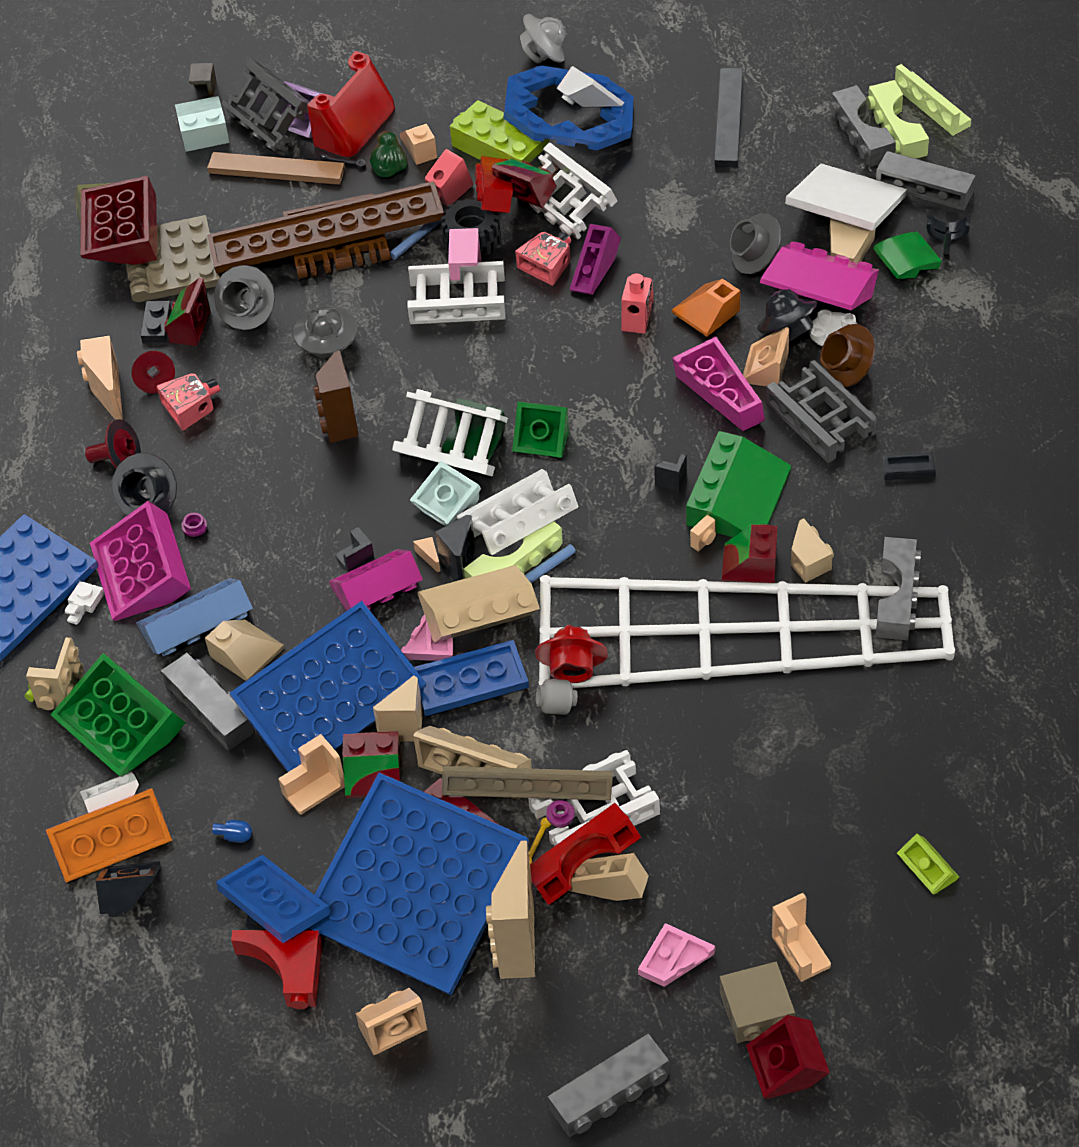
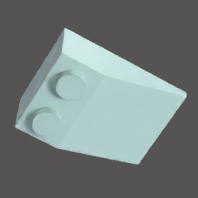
(202, 123)

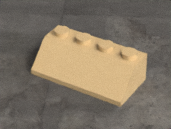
(478, 603)
(442, 748)

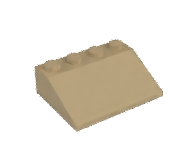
(512, 919)

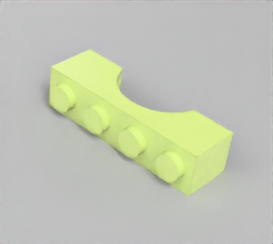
(886, 103)
(530, 554)

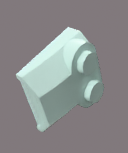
(446, 494)

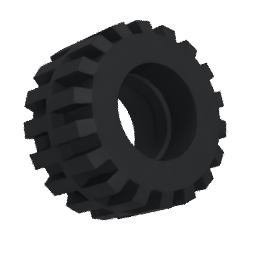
(468, 215)

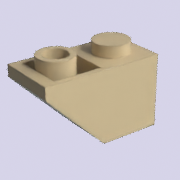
(809, 553)

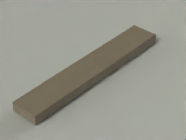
(526, 783)

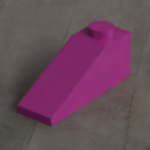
(595, 258)

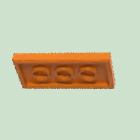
(108, 835)

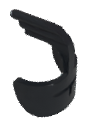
(957, 231)

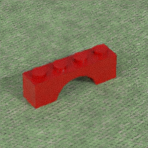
(490, 190)
(604, 833)

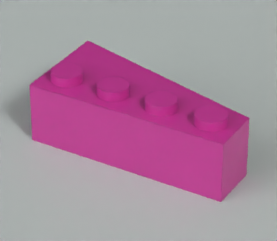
(720, 383)

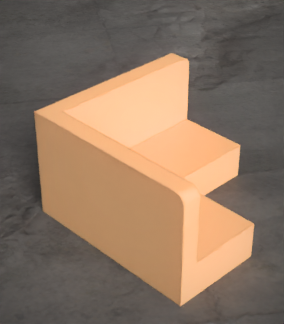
(315, 778)
(796, 939)

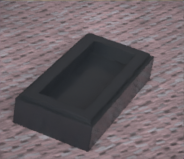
(908, 466)

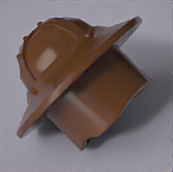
(848, 354)

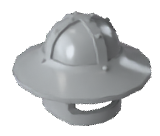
(546, 37)

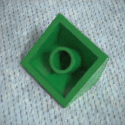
(540, 429)

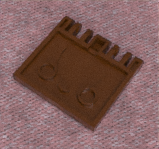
(340, 252)

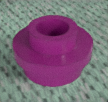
(194, 524)
(560, 820)

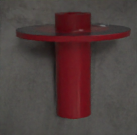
(119, 444)

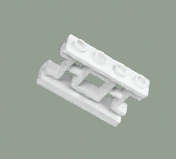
(575, 178)
(642, 806)

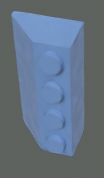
(194, 616)

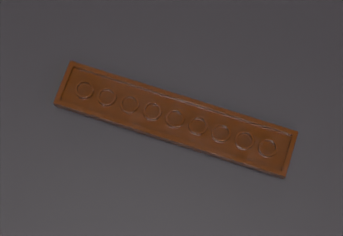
(325, 226)

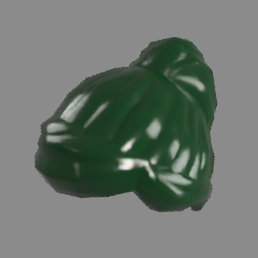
(388, 155)

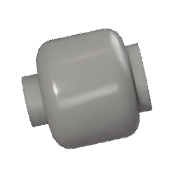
(556, 696)

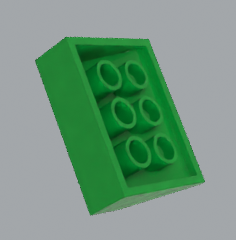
(737, 485)
(117, 716)

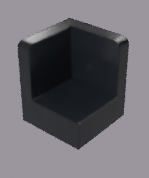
(671, 475)
(358, 553)

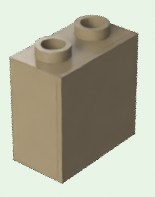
(755, 1000)

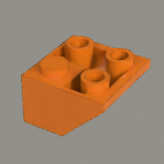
(709, 306)

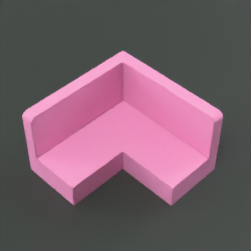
(463, 250)

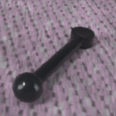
(361, 164)

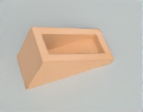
(426, 549)

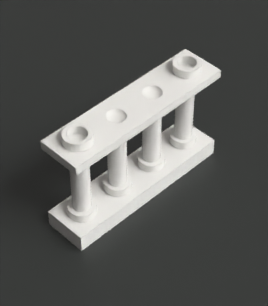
(456, 309)
(456, 456)
(520, 510)

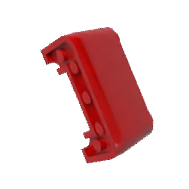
(357, 111)

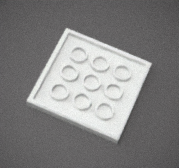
(846, 197)

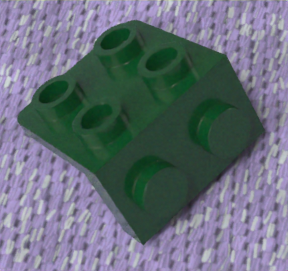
(475, 431)

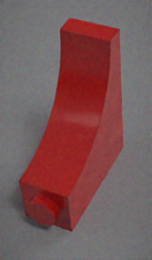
(294, 961)

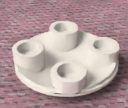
(827, 323)

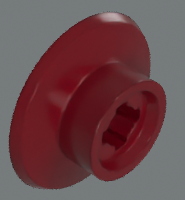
(144, 362)

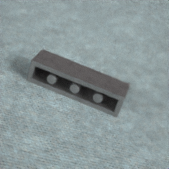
(927, 180)
(207, 700)
(609, 1086)

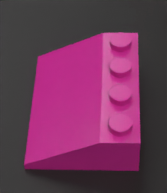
(821, 276)
(140, 563)

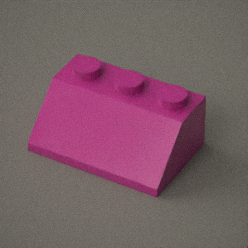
(377, 579)

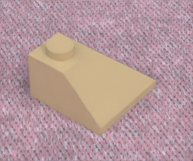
(242, 647)

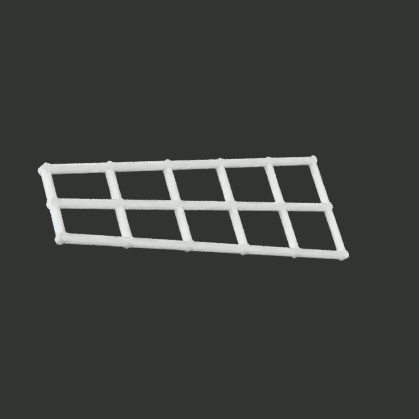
(706, 628)

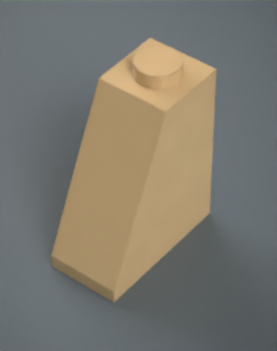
(849, 240)

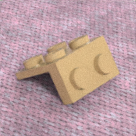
(51, 685)

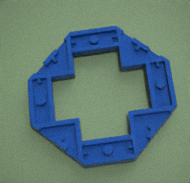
(520, 99)

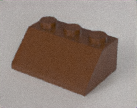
(335, 400)

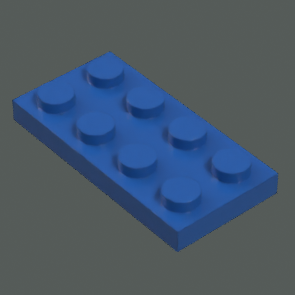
(471, 677)
(273, 898)

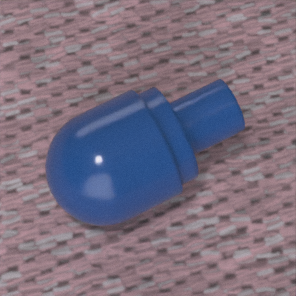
(233, 831)

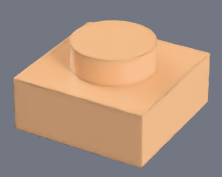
(703, 533)

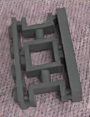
(276, 90)
(809, 423)

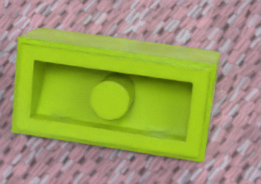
(927, 864)

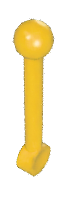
(544, 824)

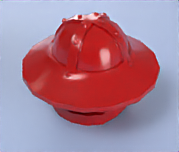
(571, 650)

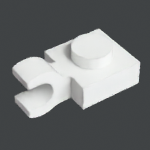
(83, 598)

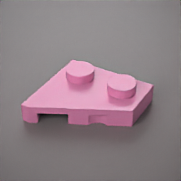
(422, 645)
(673, 955)

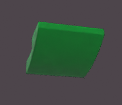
(907, 255)

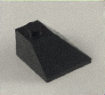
(123, 885)

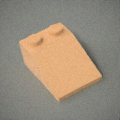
(102, 372)

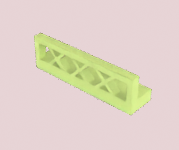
(931, 101)

